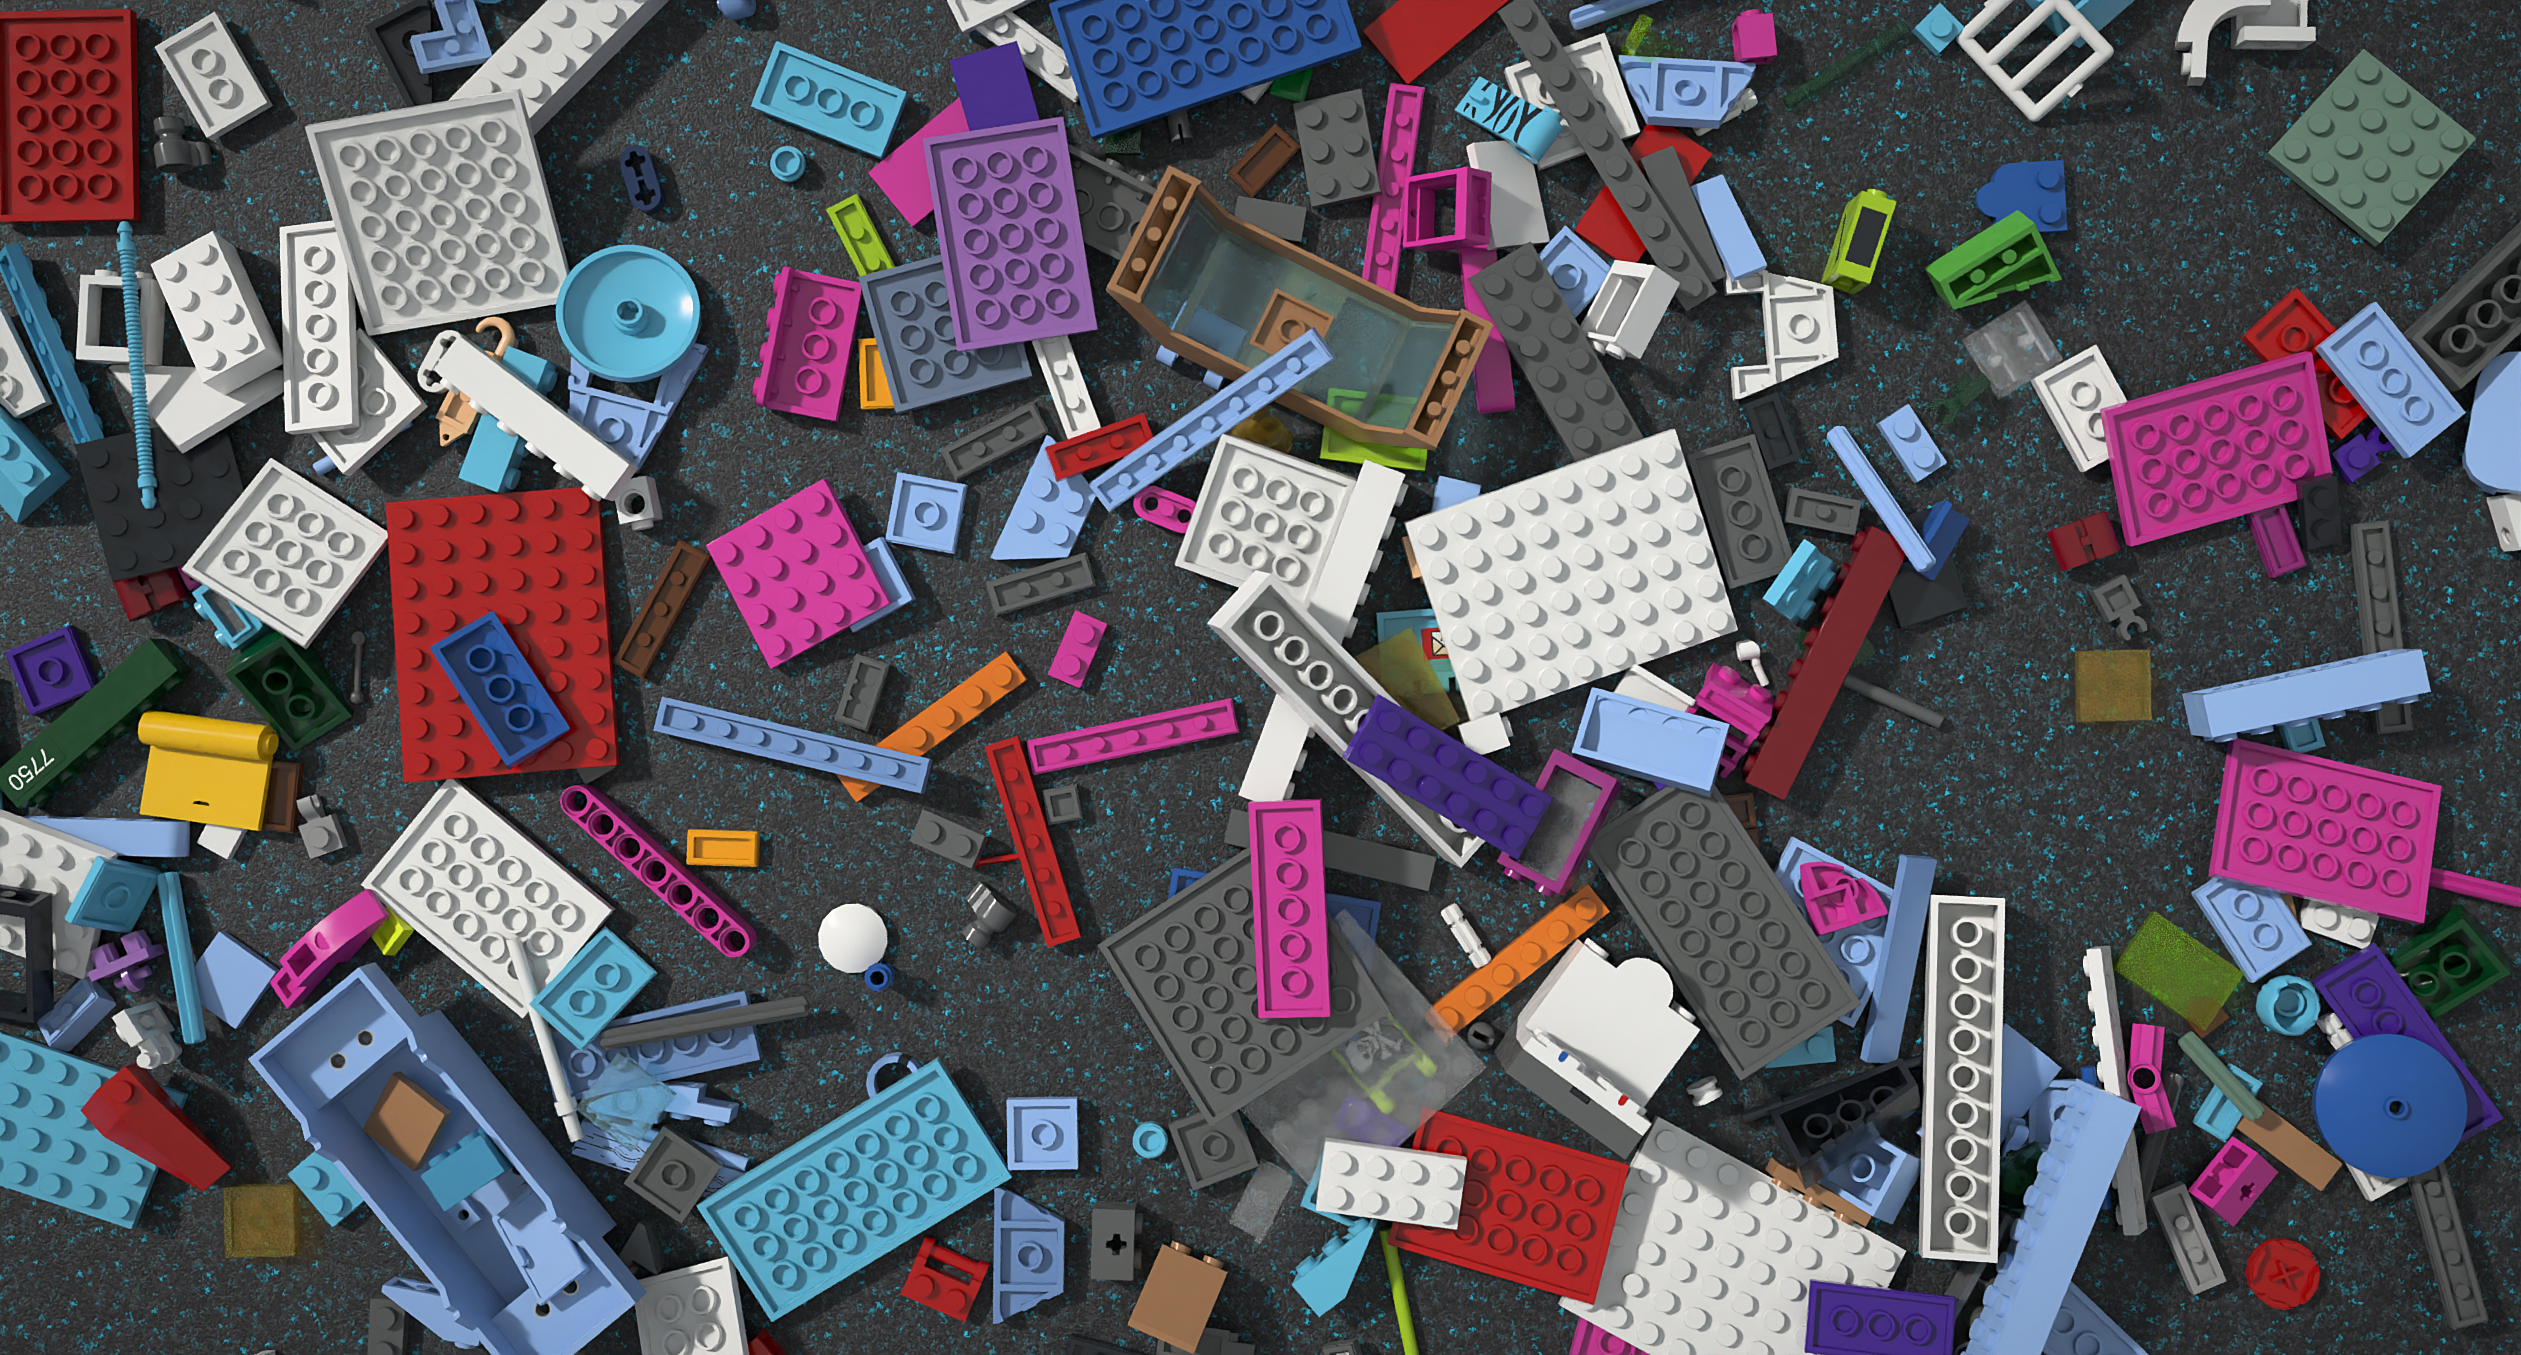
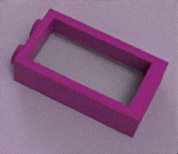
(1567, 825)

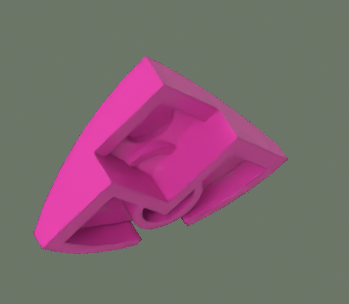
(1836, 899)

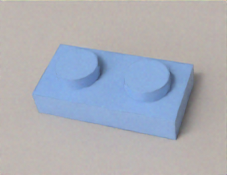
(1911, 443)

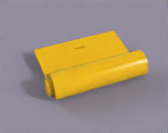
(207, 762)

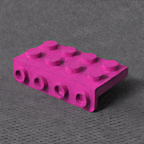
(808, 344)

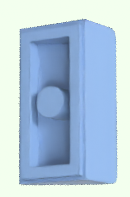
(75, 1014)

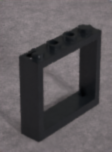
(39, 996)

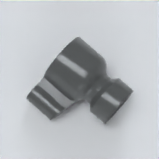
(173, 152)
(992, 915)

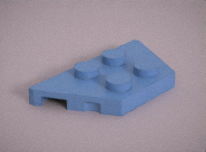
(1026, 1254)

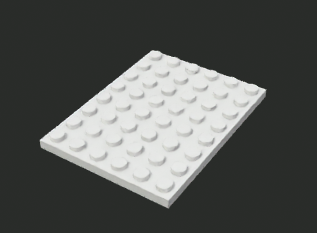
(1571, 575)
(1720, 1255)

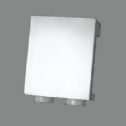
(2280, 29)

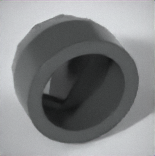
(1483, 1028)

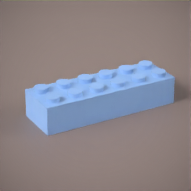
(2305, 693)

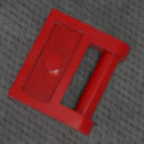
(941, 1289)

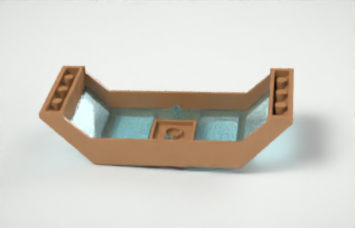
(1242, 294)

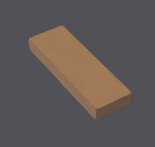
(2290, 1147)

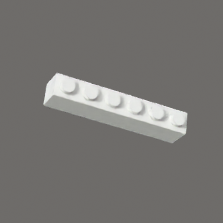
(534, 418)

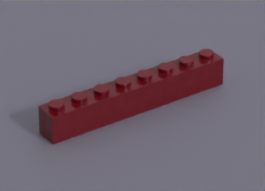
(1824, 663)

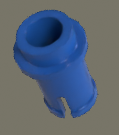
(872, 979)

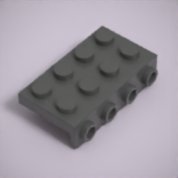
(1108, 201)

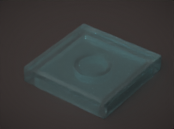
(626, 1101)

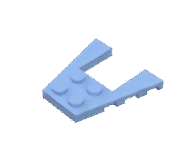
(625, 422)

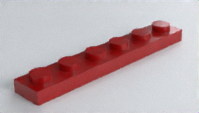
(1033, 841)

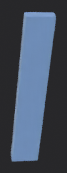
(1898, 958)

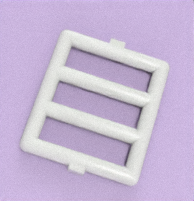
(2013, 87)

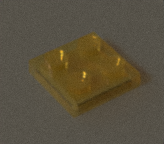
(2113, 685)
(261, 1220)

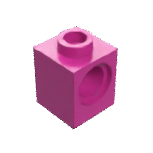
(1754, 37)

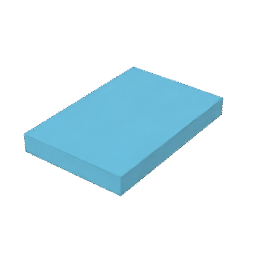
(593, 989)

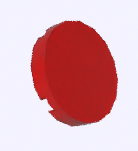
(2282, 1273)

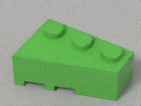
(1993, 262)

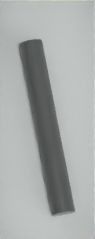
(1892, 700)

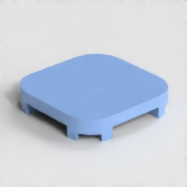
(2494, 427)

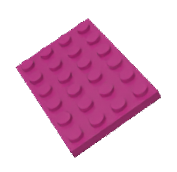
(2215, 447)
(2325, 831)

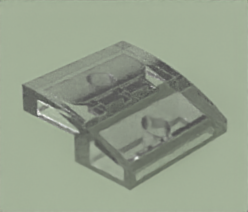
(2012, 349)

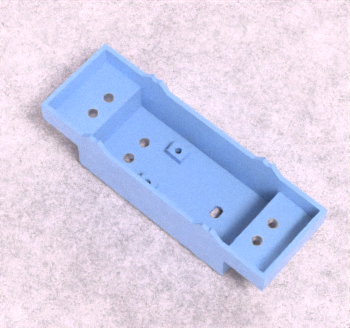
(455, 1252)

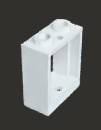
(1613, 302)
(151, 315)

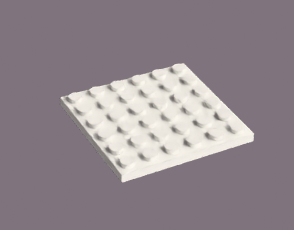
(441, 211)

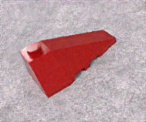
(147, 1122)

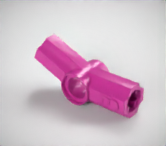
(2147, 1052)

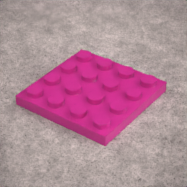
(799, 573)

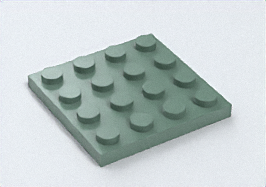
(2370, 147)

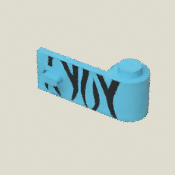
(1512, 118)

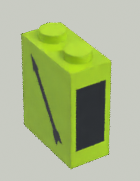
(1859, 241)

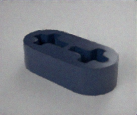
(634, 181)

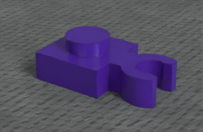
(2358, 455)

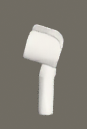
(1750, 650)

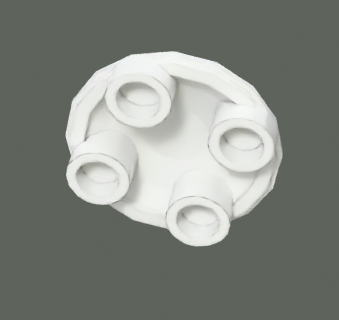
(853, 938)

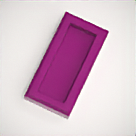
(2276, 540)

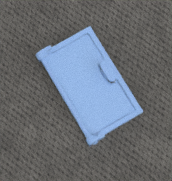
(550, 1254)

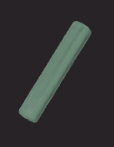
(2221, 1076)

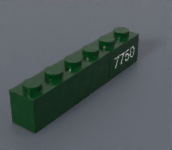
(92, 724)

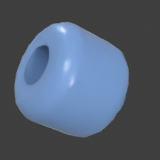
(737, 8)

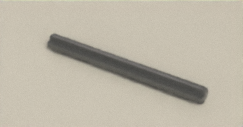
(704, 1023)

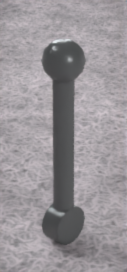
(359, 639)

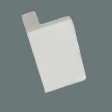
(1647, 687)

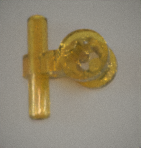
(1262, 430)

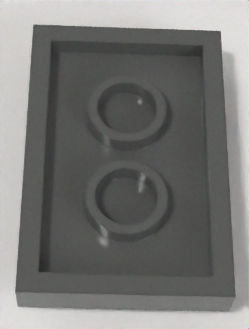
(1337, 149)

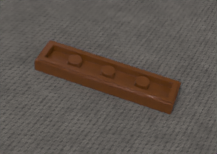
(662, 609)

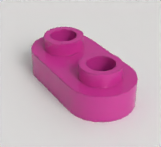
(1168, 508)

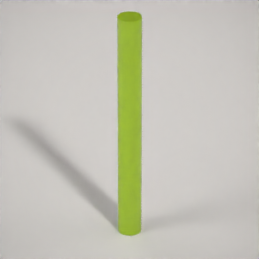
(1399, 1294)

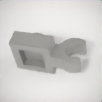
(322, 832)

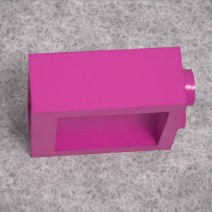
(1471, 214)

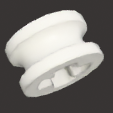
(1704, 1091)

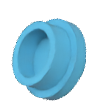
(788, 163)

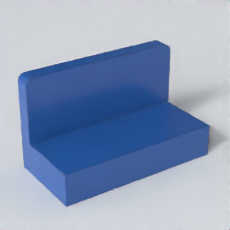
(1940, 535)

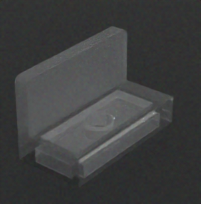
(1261, 1200)

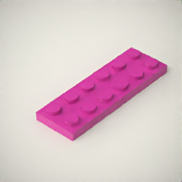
(1290, 908)

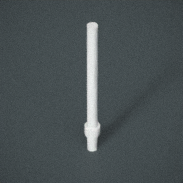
(565, 1103)

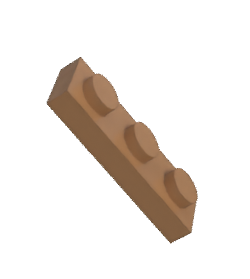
(1816, 1194)

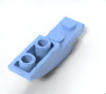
(692, 1102)

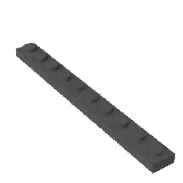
(1607, 151)

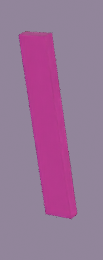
(1394, 164)
(1132, 736)

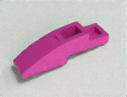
(325, 945)

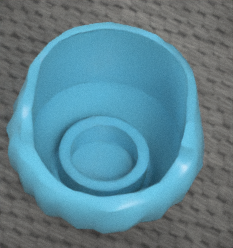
(2288, 1005)

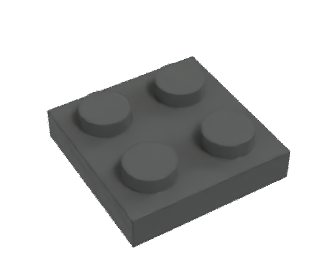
(1213, 1151)
(674, 1173)

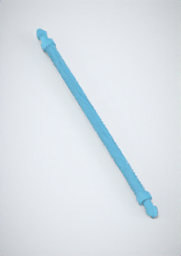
(127, 250)

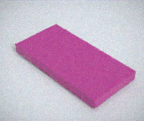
(904, 172)

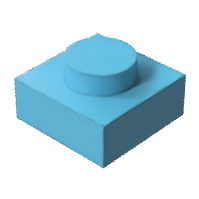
(1938, 29)

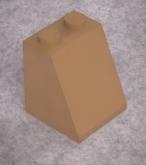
(1178, 1297)

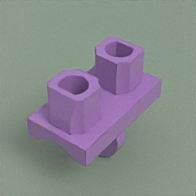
(138, 950)

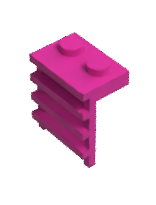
(1736, 703)

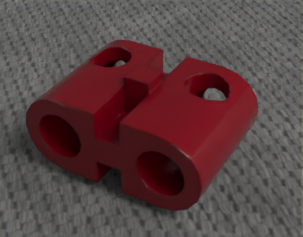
(2083, 541)
(150, 594)

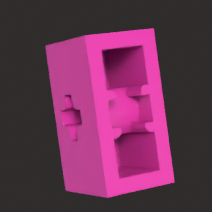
(2233, 1181)

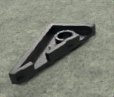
(392, 39)

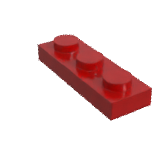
(1097, 447)

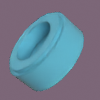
(1150, 1139)

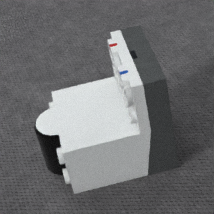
(1600, 1040)

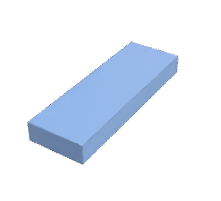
(1728, 228)

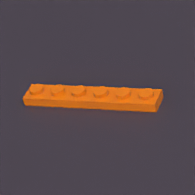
(947, 715)
(1521, 957)

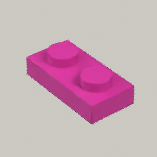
(1077, 649)

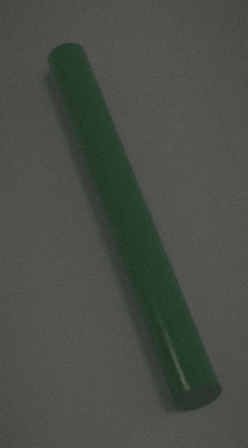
(1845, 65)

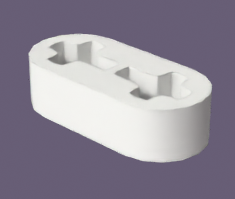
(431, 360)

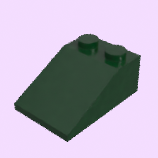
(288, 688)
(2449, 962)

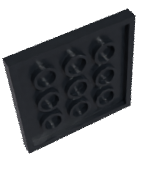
(190, 495)

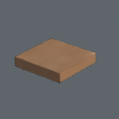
(407, 1121)

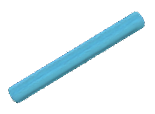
(181, 958)

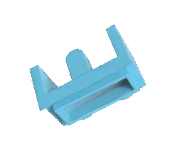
(234, 625)

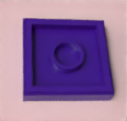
(52, 670)

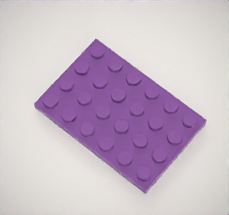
(1010, 234)

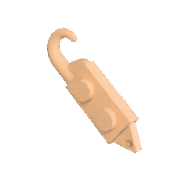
(455, 414)

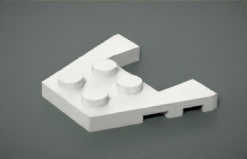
(1796, 329)

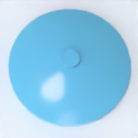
(628, 313)

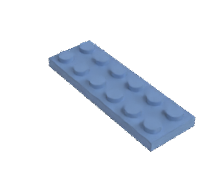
(664, 1058)

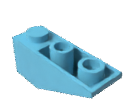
(1329, 1276)

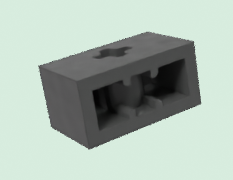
(1106, 1259)

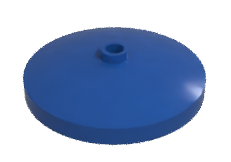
(2355, 1097)

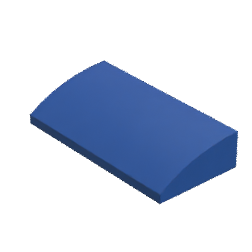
(500, 689)

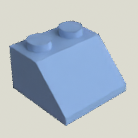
(1876, 1179)

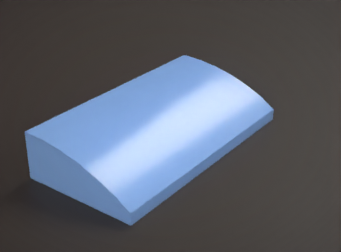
(1650, 741)
(2023, 1078)

